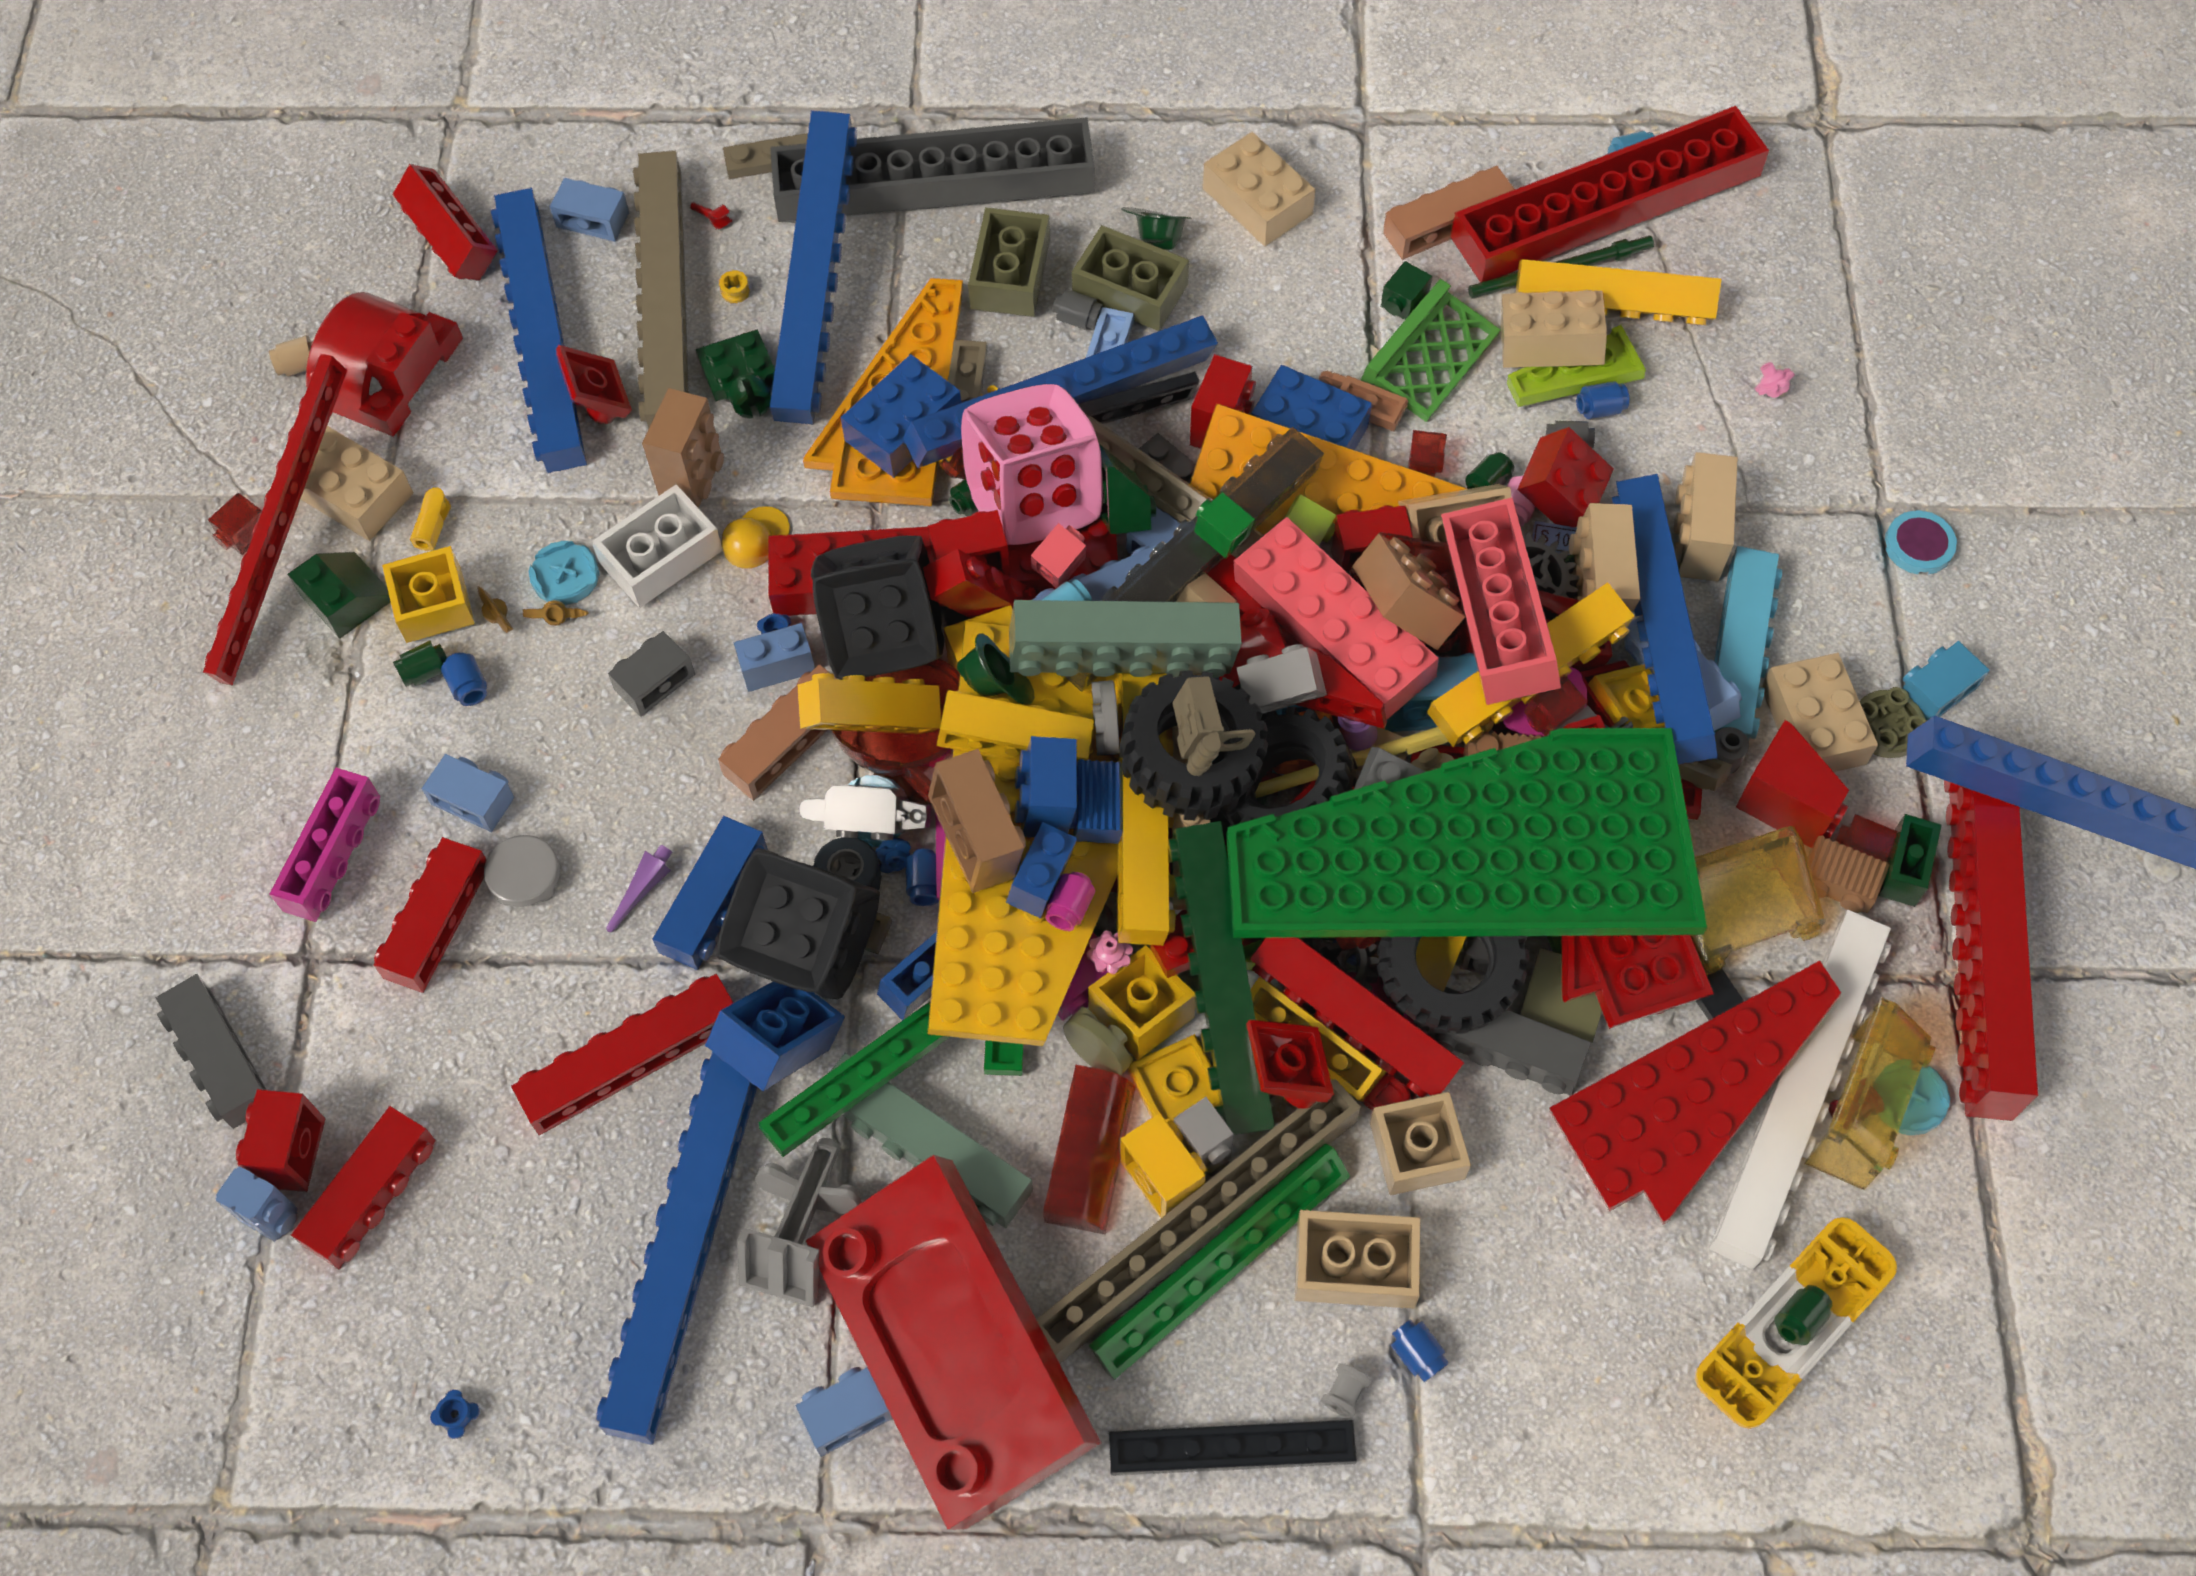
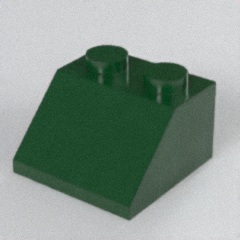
(1125, 499)
(340, 589)

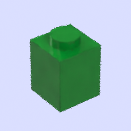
(1223, 524)

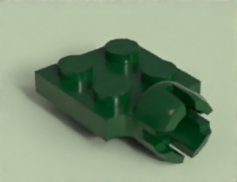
(739, 372)

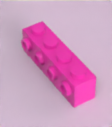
(325, 845)

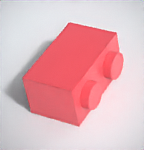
(1059, 555)

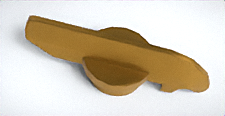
(494, 610)
(554, 612)

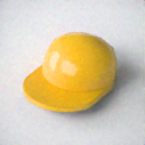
(747, 537)

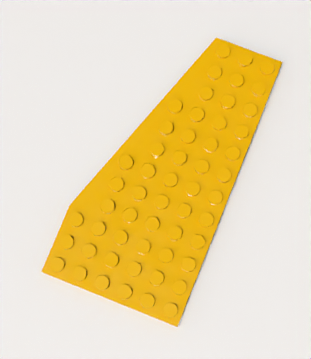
(995, 965)

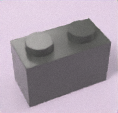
(651, 673)

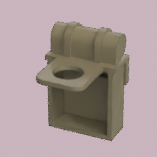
(1200, 726)

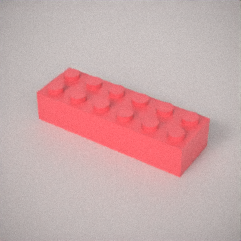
(1500, 601)
(1334, 614)

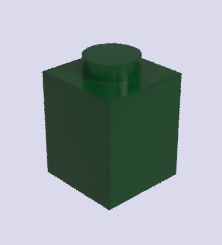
(1405, 290)

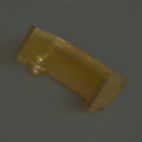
(1874, 1096)

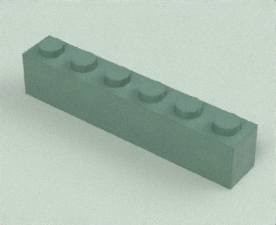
(918, 1133)

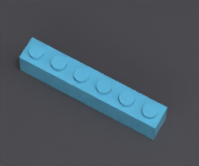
(1745, 629)

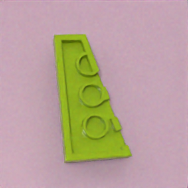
(1542, 384)

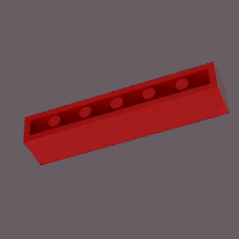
(1357, 1012)
(622, 1055)

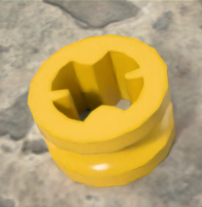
(734, 294)

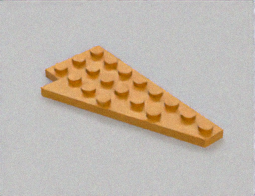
(928, 335)
(1341, 484)

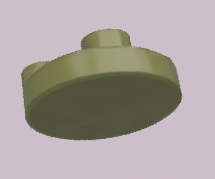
(1891, 718)
(1096, 1043)

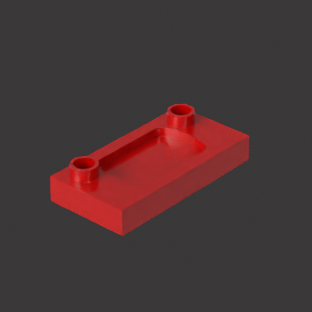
(952, 1343)

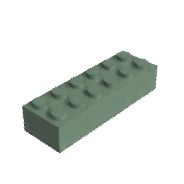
(1123, 637)

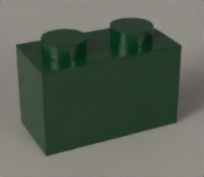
(1911, 860)

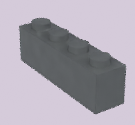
(211, 1047)
(1522, 1049)

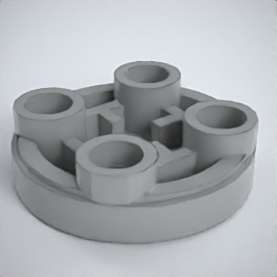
(1105, 718)
(522, 871)

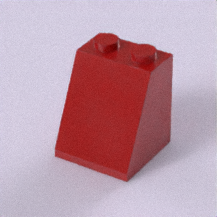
(1795, 788)

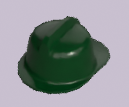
(1158, 228)
(989, 674)

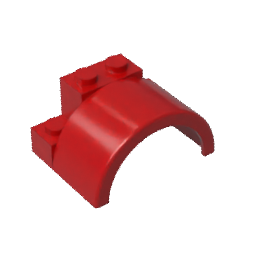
(384, 343)

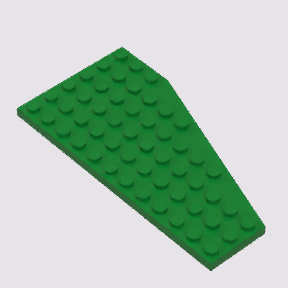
(1504, 842)

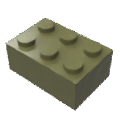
(1009, 262)
(1131, 276)

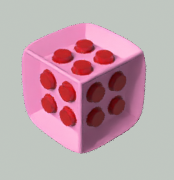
(1033, 461)

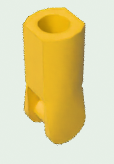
(430, 519)

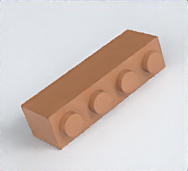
(1430, 218)
(769, 744)

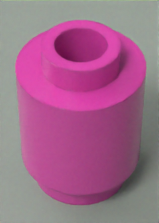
(1069, 901)

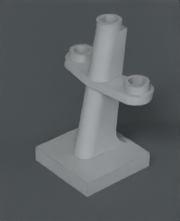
(781, 1262)

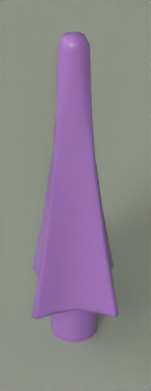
(648, 874)

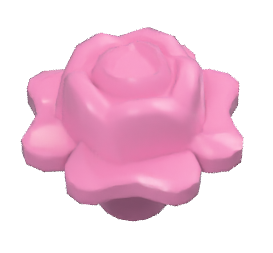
(1774, 381)
(1108, 953)

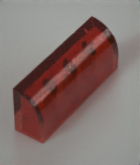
(1089, 1150)

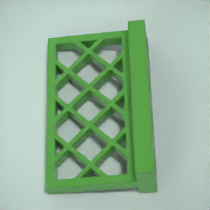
(1407, 335)

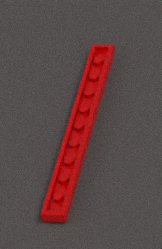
(275, 520)

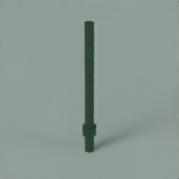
(1618, 250)

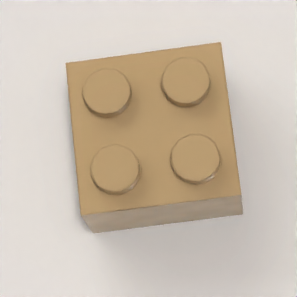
(1419, 1143)

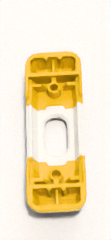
(1750, 1377)

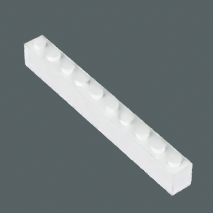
(1798, 1099)

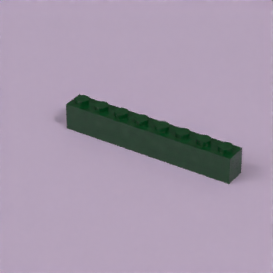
(1221, 975)

